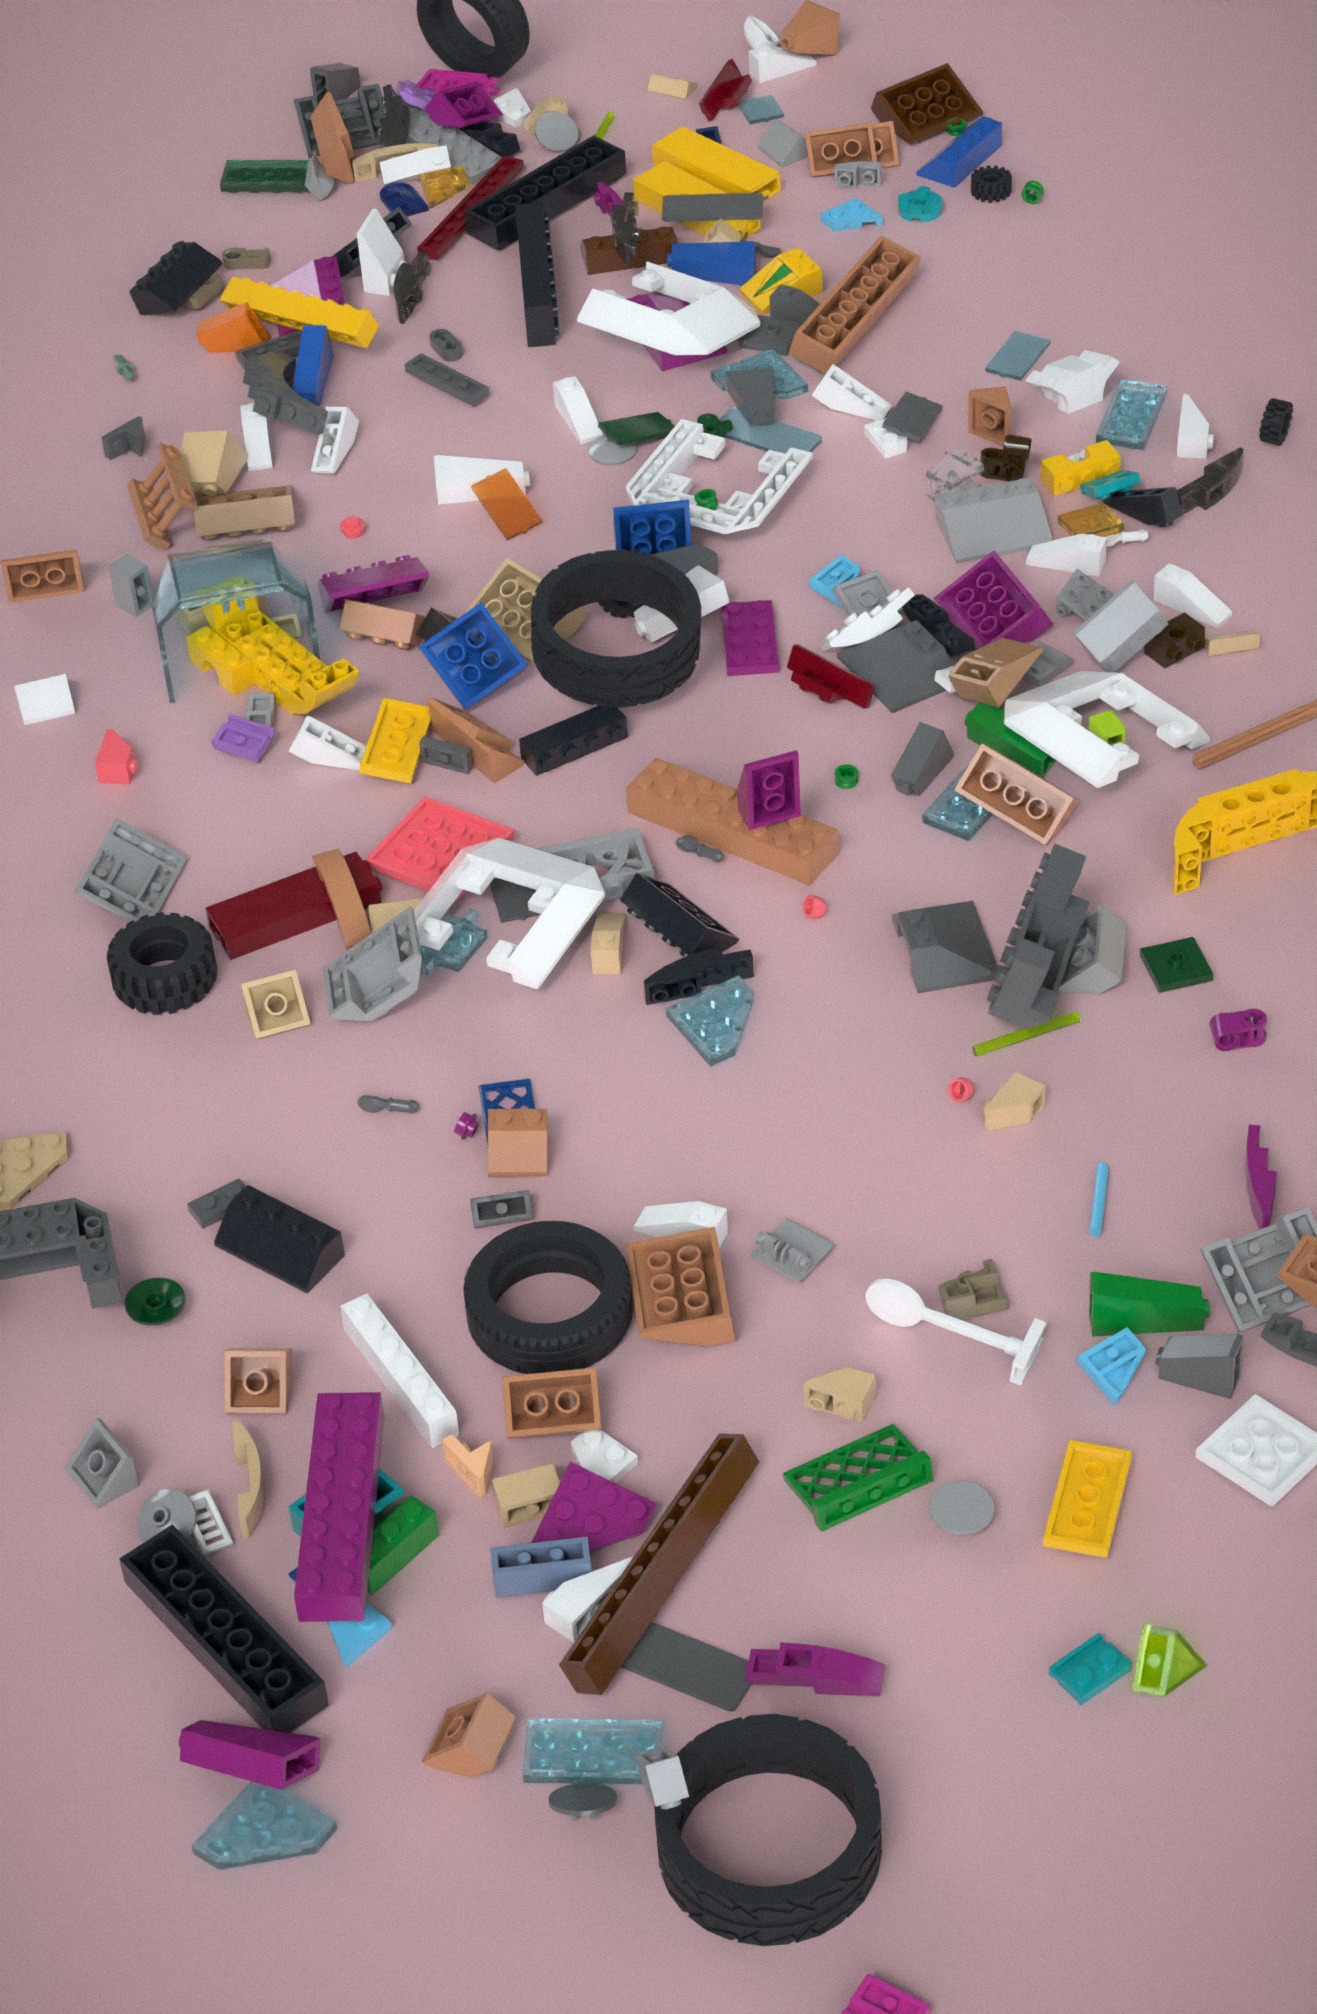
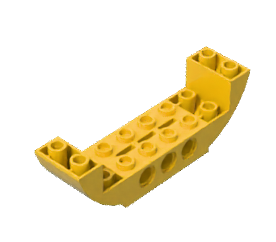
(280, 661)
(1241, 820)

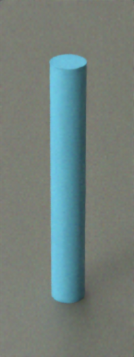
(1099, 1199)

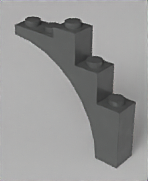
(275, 398)

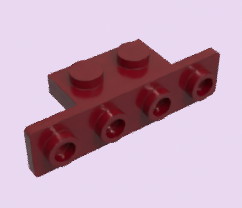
(725, 90)
(828, 679)

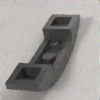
(1289, 1337)

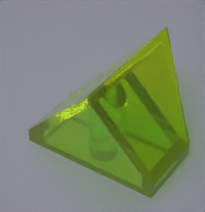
(1164, 1661)

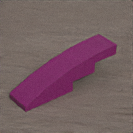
(1259, 1180)

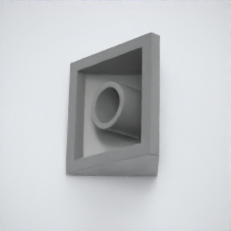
(783, 144)
(102, 1466)

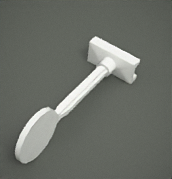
(904, 1308)

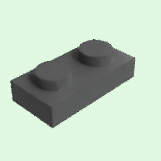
(446, 755)
(213, 1205)

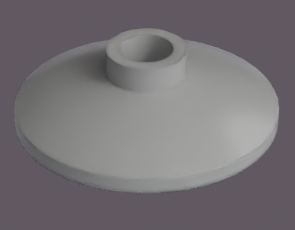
(607, 452)
(178, 1511)

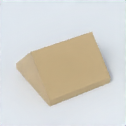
(274, 1004)

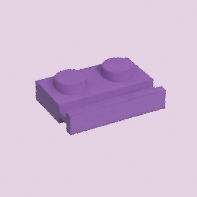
(243, 738)

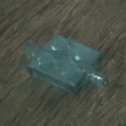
(459, 947)

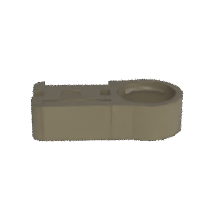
(246, 258)
(205, 292)

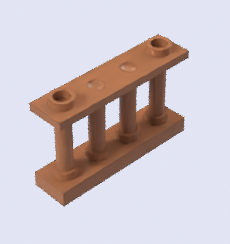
(145, 498)

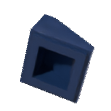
(711, 133)

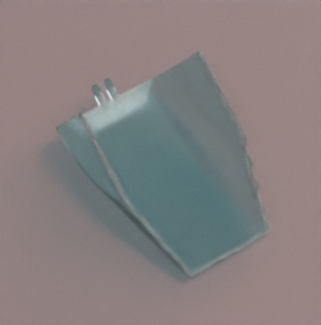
(226, 575)

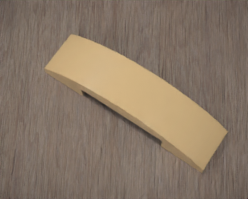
(368, 164)
(251, 1503)

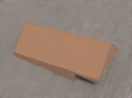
(333, 140)
(851, 144)
(487, 745)

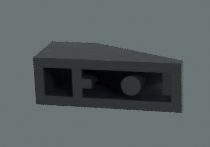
(1148, 505)

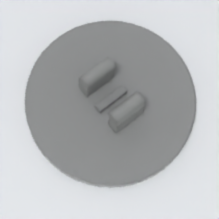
(556, 131)
(961, 1507)

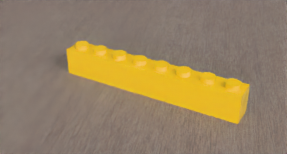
(295, 310)

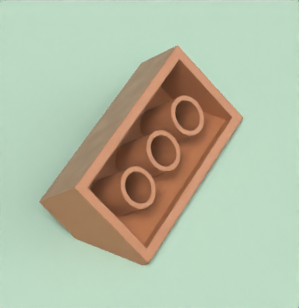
(1016, 794)

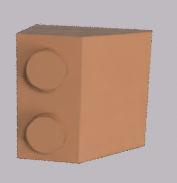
(517, 1142)
(257, 1380)
(470, 1737)

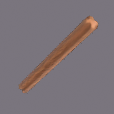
(1255, 735)

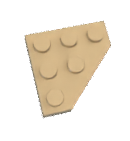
(27, 1162)

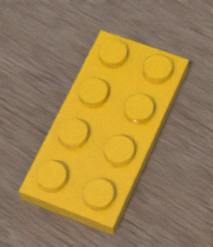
(395, 739)
(1088, 1499)

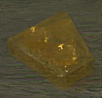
(443, 184)

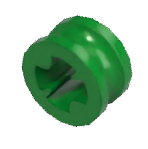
(957, 129)
(1029, 198)
(706, 499)
(846, 776)

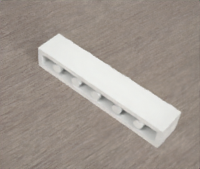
(399, 1370)

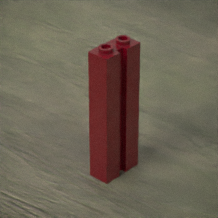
(284, 908)

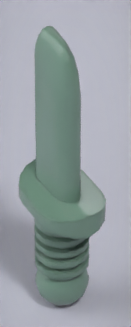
(123, 367)

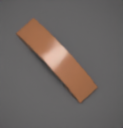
(343, 896)

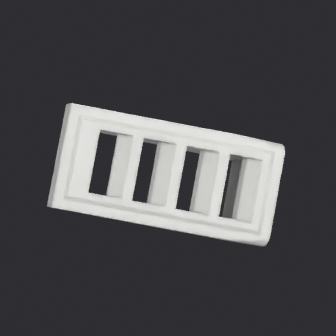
(201, 1501)

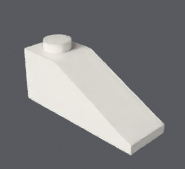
(773, 62)
(411, 165)
(848, 395)
(576, 409)
(1193, 432)
(256, 438)
(335, 441)
(1070, 553)
(1186, 594)
(326, 746)
(681, 1218)
(577, 1600)

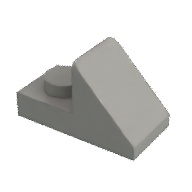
(1047, 665)

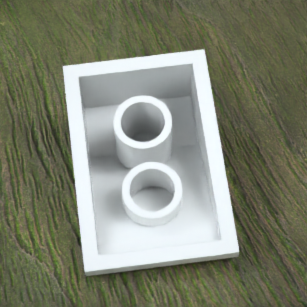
(378, 255)

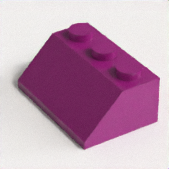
(462, 106)

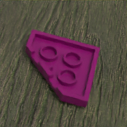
(593, 1509)

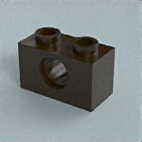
(1176, 641)

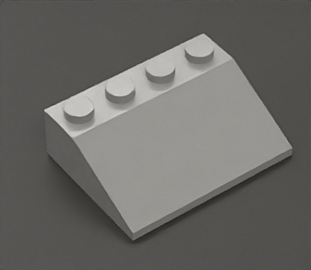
(992, 518)

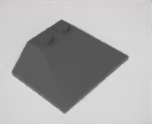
(358, 113)
(899, 665)
(946, 946)

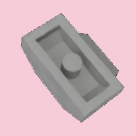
(316, 180)

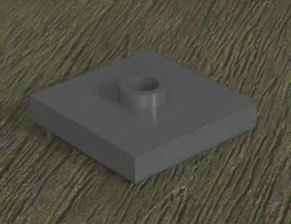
(772, 334)

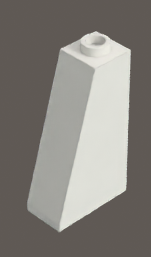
(457, 474)
(712, 595)

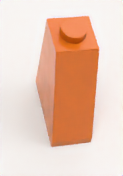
(232, 330)

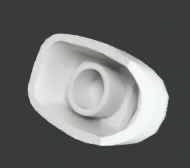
(759, 33)

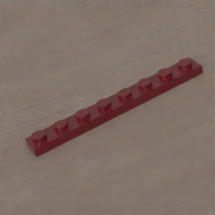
(454, 223)

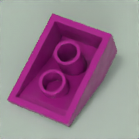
(770, 790)

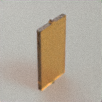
(506, 504)

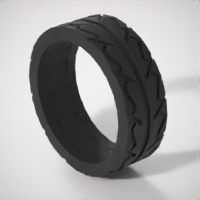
(611, 679)
(782, 1911)

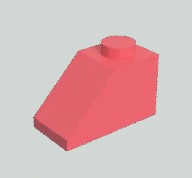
(115, 760)

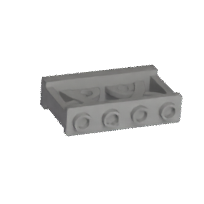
(609, 851)

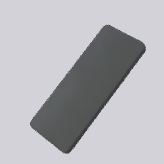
(712, 207)
(689, 1667)

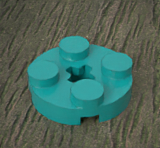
(920, 205)

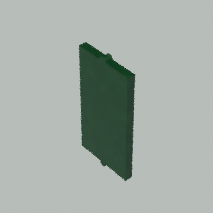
(637, 428)

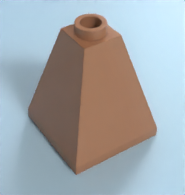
(812, 30)

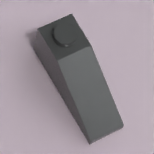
(791, 304)

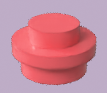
(352, 527)

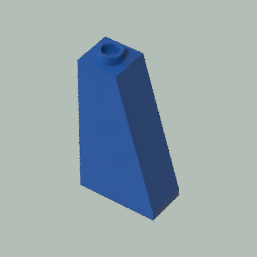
(715, 261)
(313, 363)

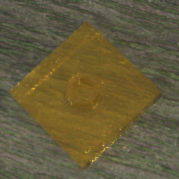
(1091, 520)

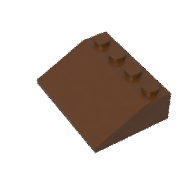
(925, 104)

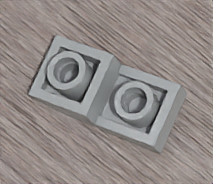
(855, 173)

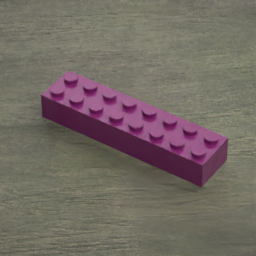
(339, 1507)

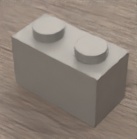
(131, 585)

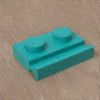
(1102, 487)
(1090, 1668)

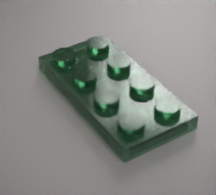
(264, 176)

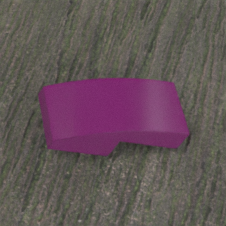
(606, 197)

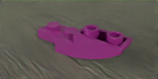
(818, 1667)

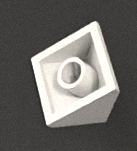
(44, 699)

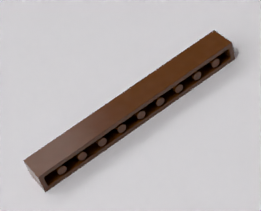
(659, 1564)

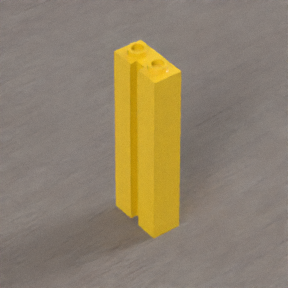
(716, 163)
(670, 180)

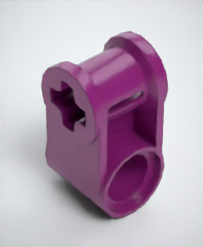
(1236, 1030)

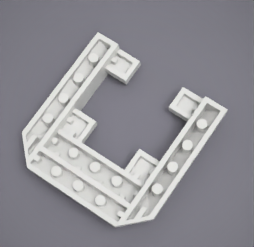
(698, 329)
(662, 479)
(1049, 723)
(564, 897)

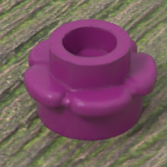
(466, 1125)

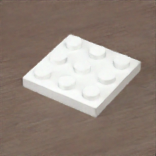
(1261, 1450)

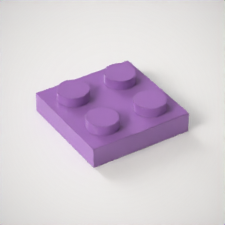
(414, 95)

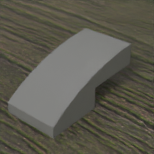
(261, 708)

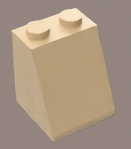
(212, 461)

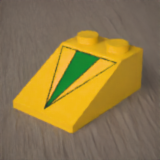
(790, 269)

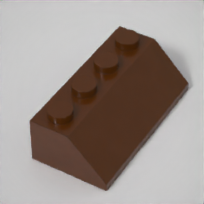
(601, 256)

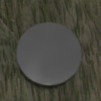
(582, 1800)

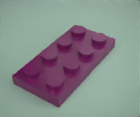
(749, 638)

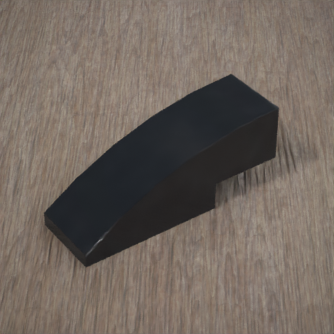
(493, 137)

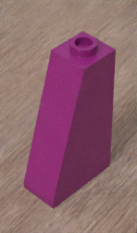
(250, 1752)

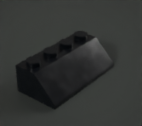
(174, 278)
(675, 916)
(279, 1239)

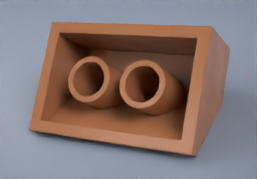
(43, 575)
(381, 624)
(551, 1403)

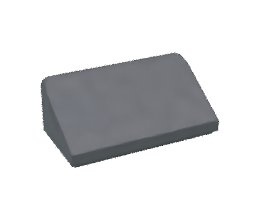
(501, 1209)

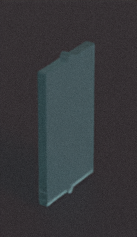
(1017, 355)

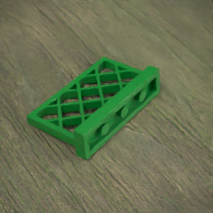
(866, 1489)

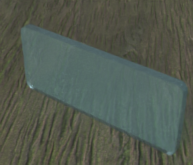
(774, 437)

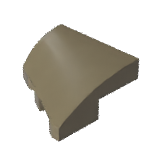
(973, 1293)

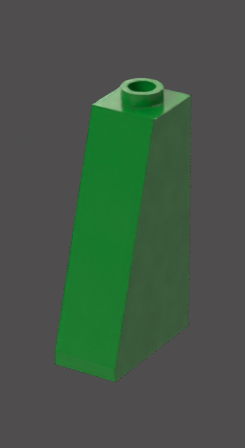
(987, 727)
(1144, 1305)

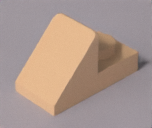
(470, 1465)

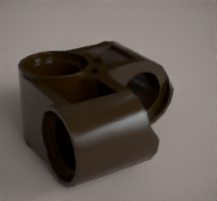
(1006, 463)

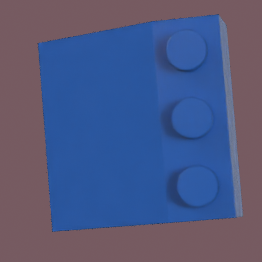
(652, 527)
(473, 656)

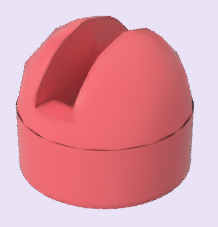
(814, 906)
(958, 1087)

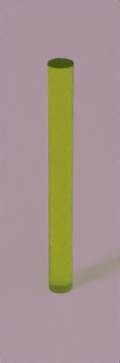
(1025, 1034)

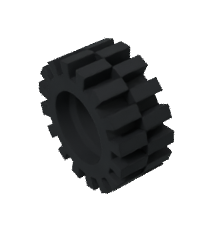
(991, 184)
(1276, 421)

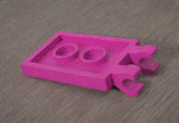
(444, 79)

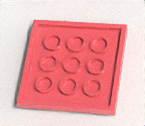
(429, 841)

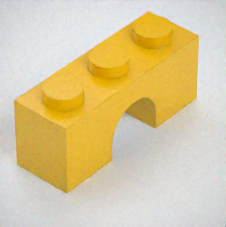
(1064, 475)
(211, 651)

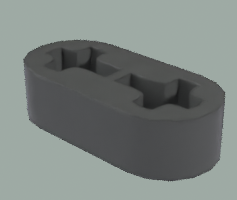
(446, 345)

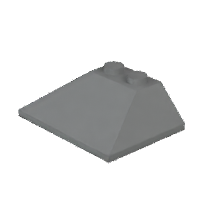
(130, 873)
(375, 971)
(1249, 1268)

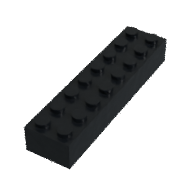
(556, 184)
(537, 274)
(224, 1632)

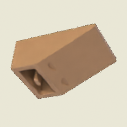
(993, 670)

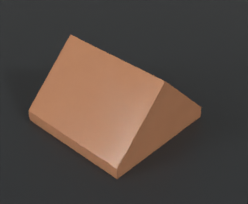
(990, 414)

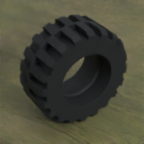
(165, 986)

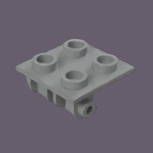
(1081, 596)
(791, 1250)

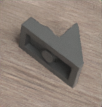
(124, 438)

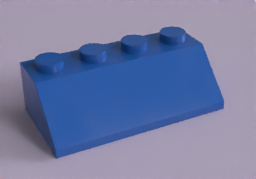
(964, 153)

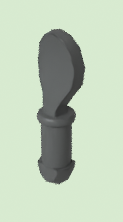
(765, 250)
(689, 844)
(374, 1104)

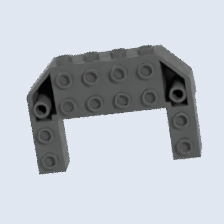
(1040, 943)
(61, 1237)

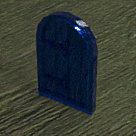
(402, 196)

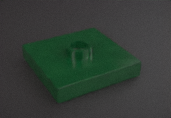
(1176, 964)

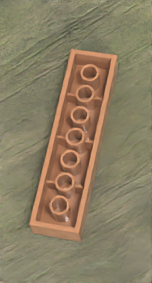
(854, 305)
(711, 815)

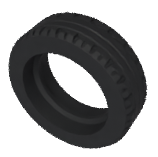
(463, 50)
(539, 1250)

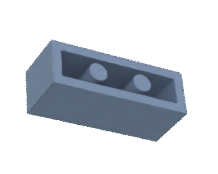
(538, 1565)

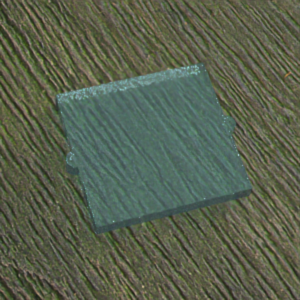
(761, 109)

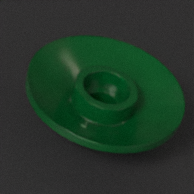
(155, 1301)

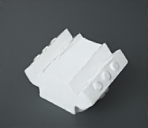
(1075, 380)

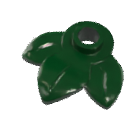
(713, 426)

